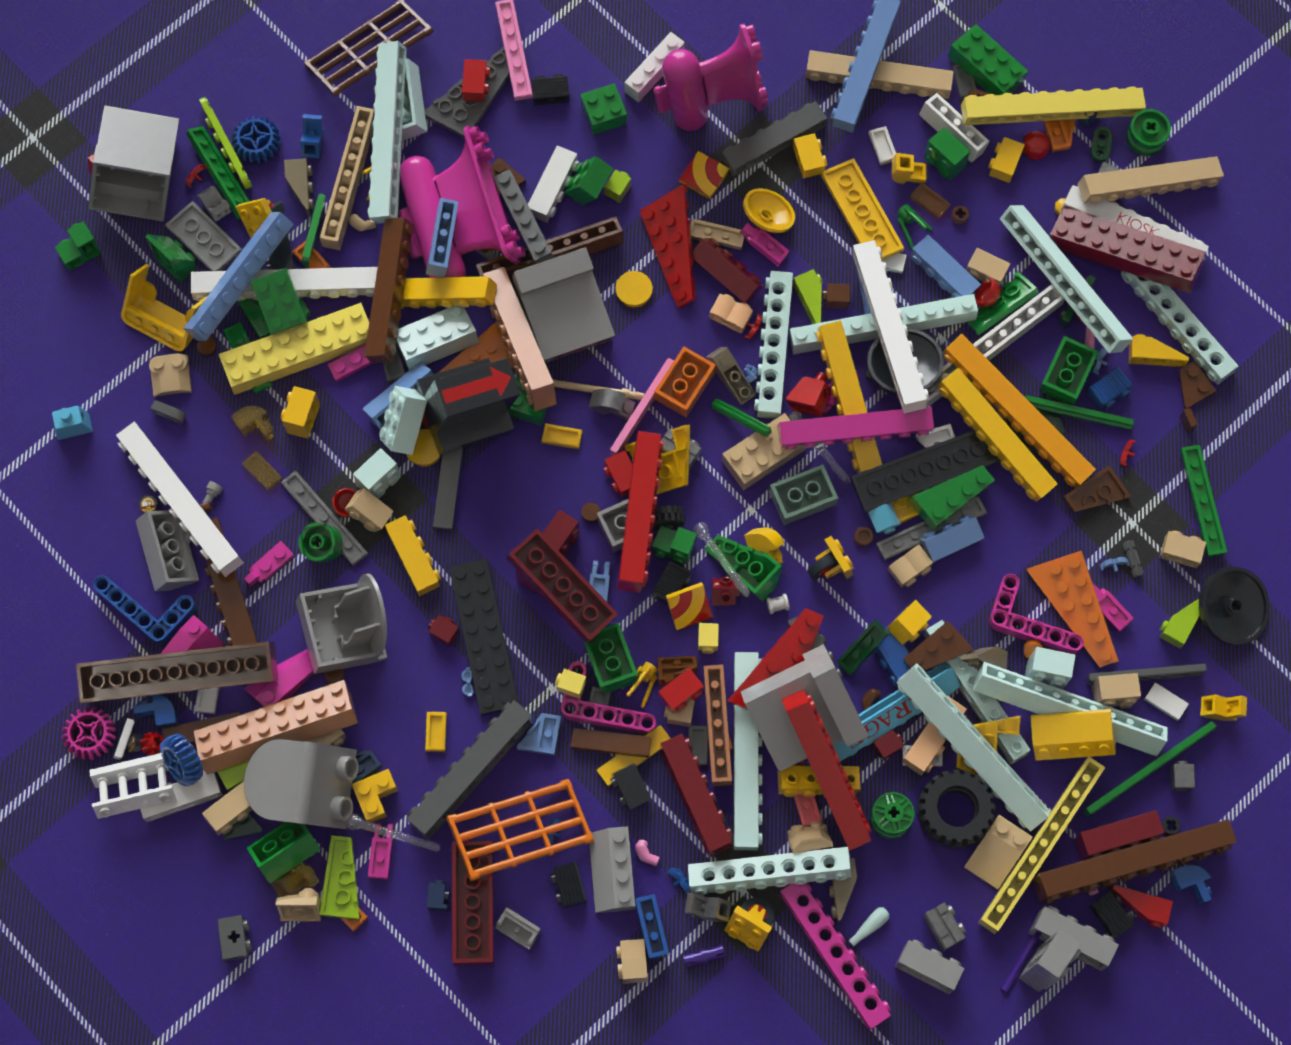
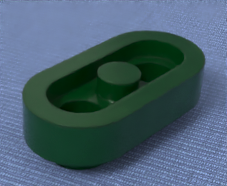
(1101, 146)

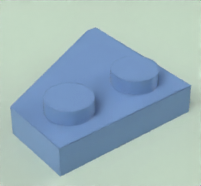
(542, 735)

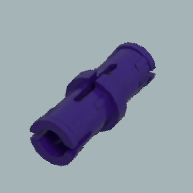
(704, 956)

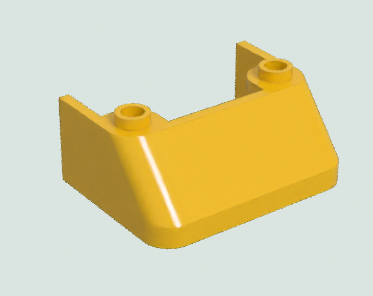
(153, 317)

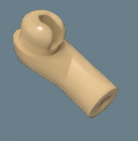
(360, 224)

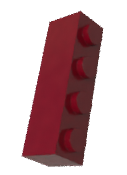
(727, 270)

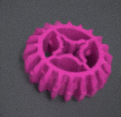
(83, 738)

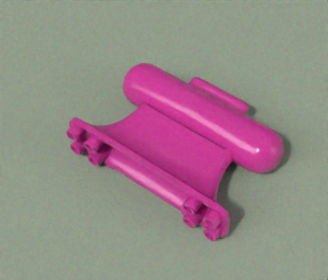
(696, 85)
(479, 215)

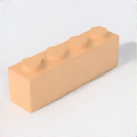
(927, 747)

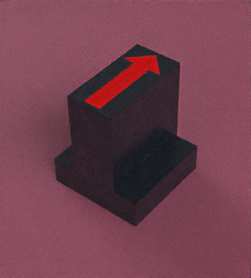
(469, 403)

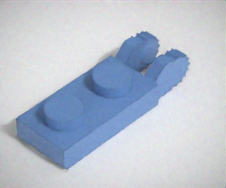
(600, 582)

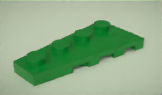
(1011, 297)

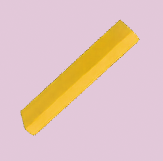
(657, 735)

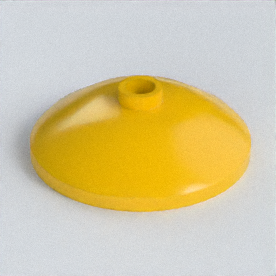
(768, 210)

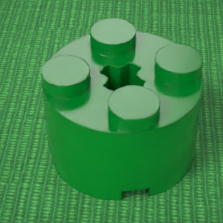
(316, 533)

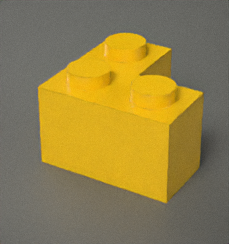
(371, 790)

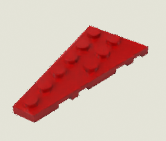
(671, 238)
(784, 653)

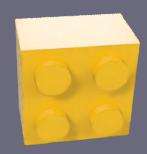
(300, 412)

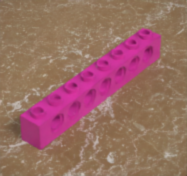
(870, 1018)

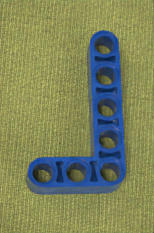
(141, 614)

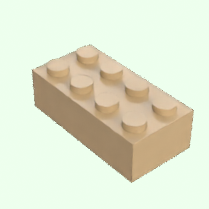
(758, 455)

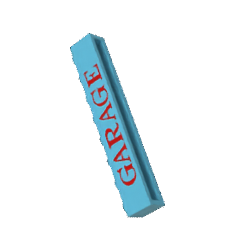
(895, 711)

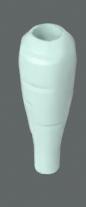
(873, 922)

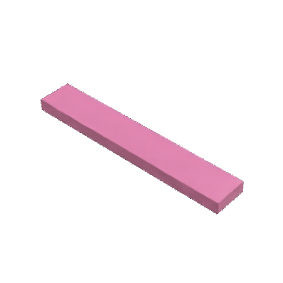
(514, 50)
(639, 412)

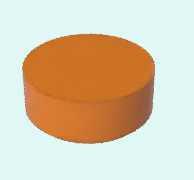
(1030, 646)

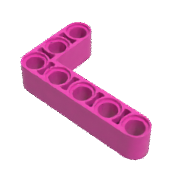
(1027, 623)
(601, 710)

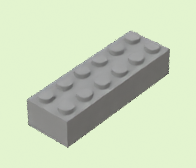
(1051, 961)

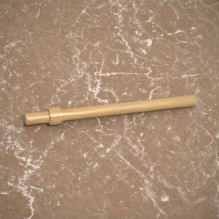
(589, 388)

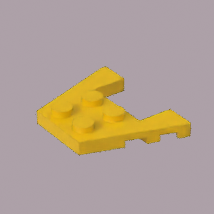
(674, 463)
(990, 731)

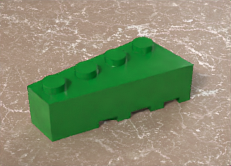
(948, 497)

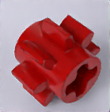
(151, 743)

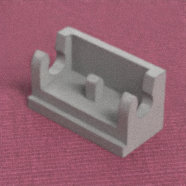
(518, 928)

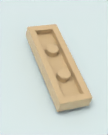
(725, 235)

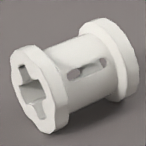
(778, 603)

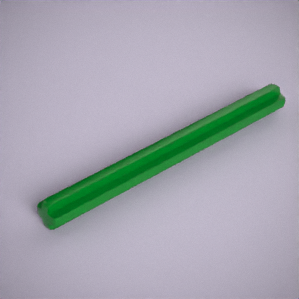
(1081, 413)

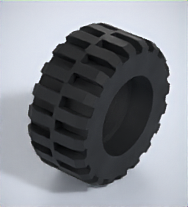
(971, 788)

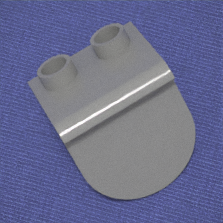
(344, 625)
(302, 782)

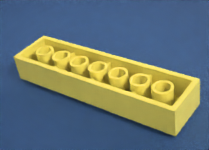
(295, 348)

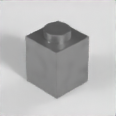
(1182, 776)

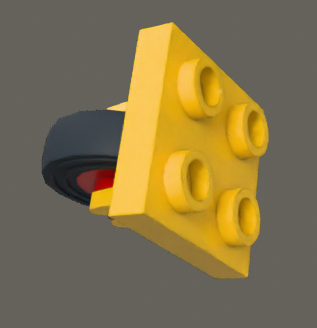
(256, 211)
(831, 562)
(751, 922)

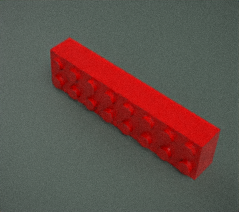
(639, 512)
(827, 769)

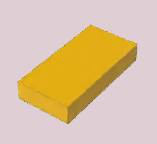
(562, 436)
(436, 732)

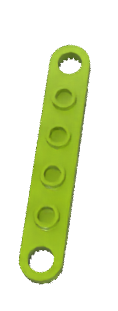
(227, 150)

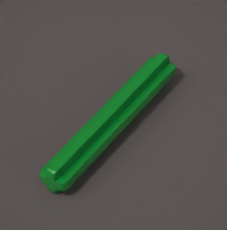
(741, 417)

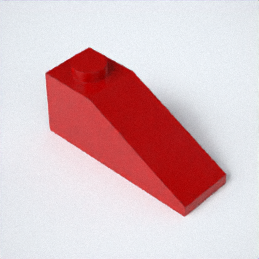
(1145, 906)

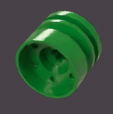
(883, 823)

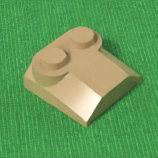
(170, 374)
(809, 837)
(300, 907)

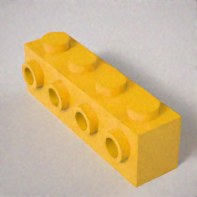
(803, 781)

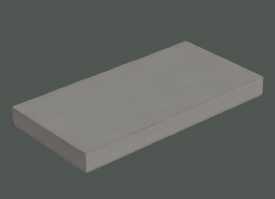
(203, 237)

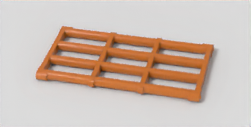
(507, 843)

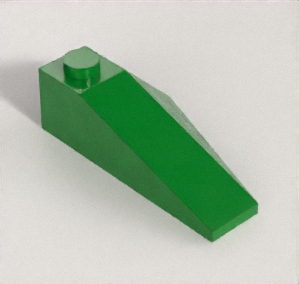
(756, 569)

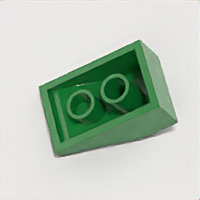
(172, 256)

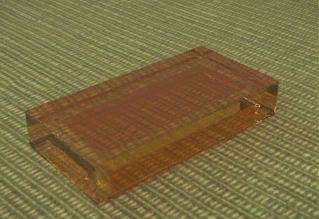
(930, 200)

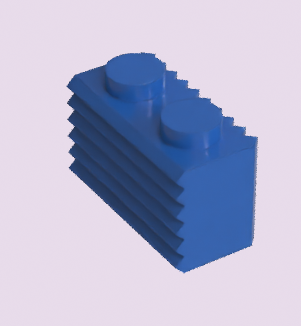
(1109, 389)

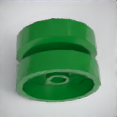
(1148, 132)

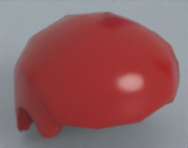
(1036, 145)
(988, 293)
(341, 500)

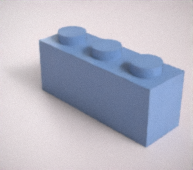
(951, 537)

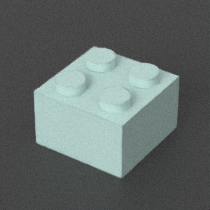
(377, 473)

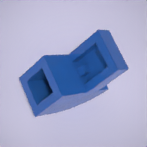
(312, 137)
(162, 708)
(1193, 877)

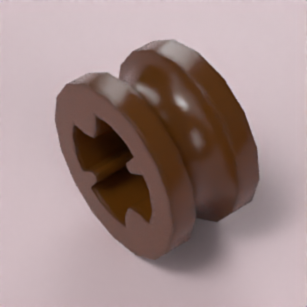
(955, 218)

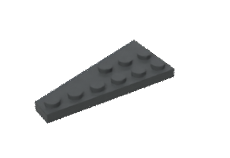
(454, 113)

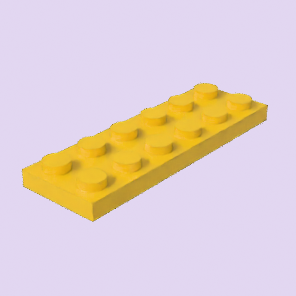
(861, 207)

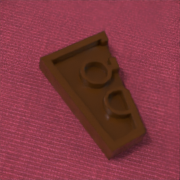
(1097, 491)

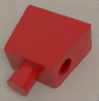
(810, 395)

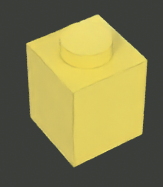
(708, 637)
(570, 683)

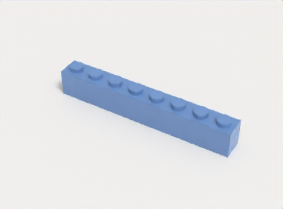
(865, 64)
(238, 276)

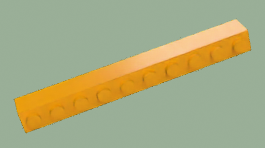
(1019, 411)

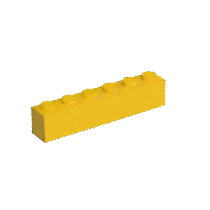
(449, 292)

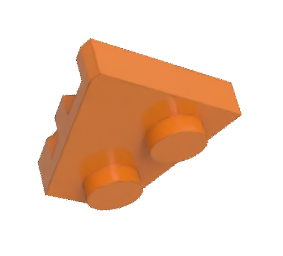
(1059, 133)

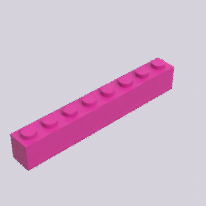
(854, 426)

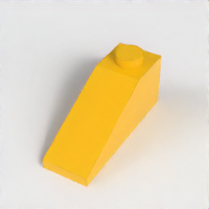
(1153, 352)

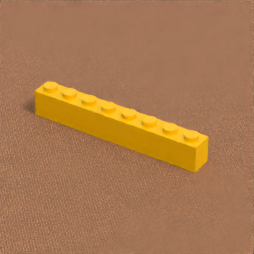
(846, 389)
(997, 435)

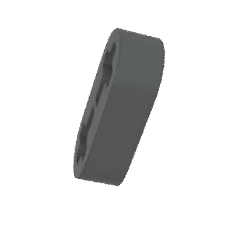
(168, 412)

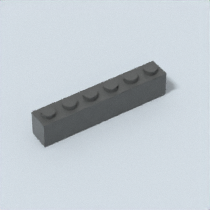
(774, 138)
(523, 217)

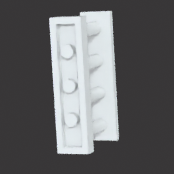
(126, 771)

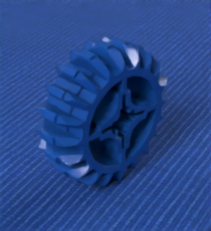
(270, 139)
(181, 759)

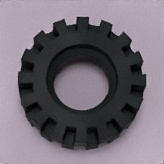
(669, 517)

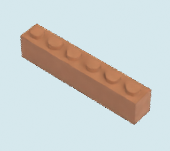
(717, 725)

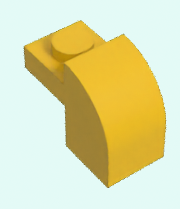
(906, 169)
(765, 541)
(1223, 708)

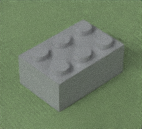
(929, 966)

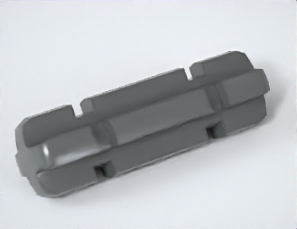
(1133, 558)

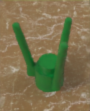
(907, 215)

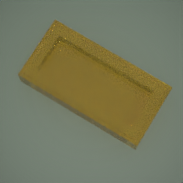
(262, 470)

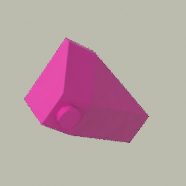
(193, 636)
(291, 676)

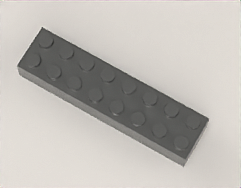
(470, 770)

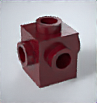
(724, 591)

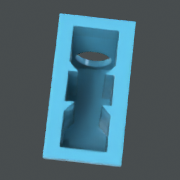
(71, 422)

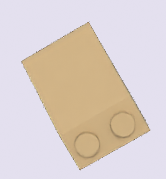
(998, 852)

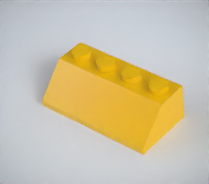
(1073, 734)

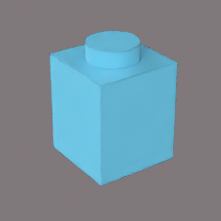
(884, 519)

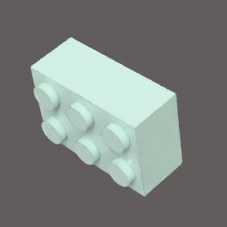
(403, 420)
(1050, 667)

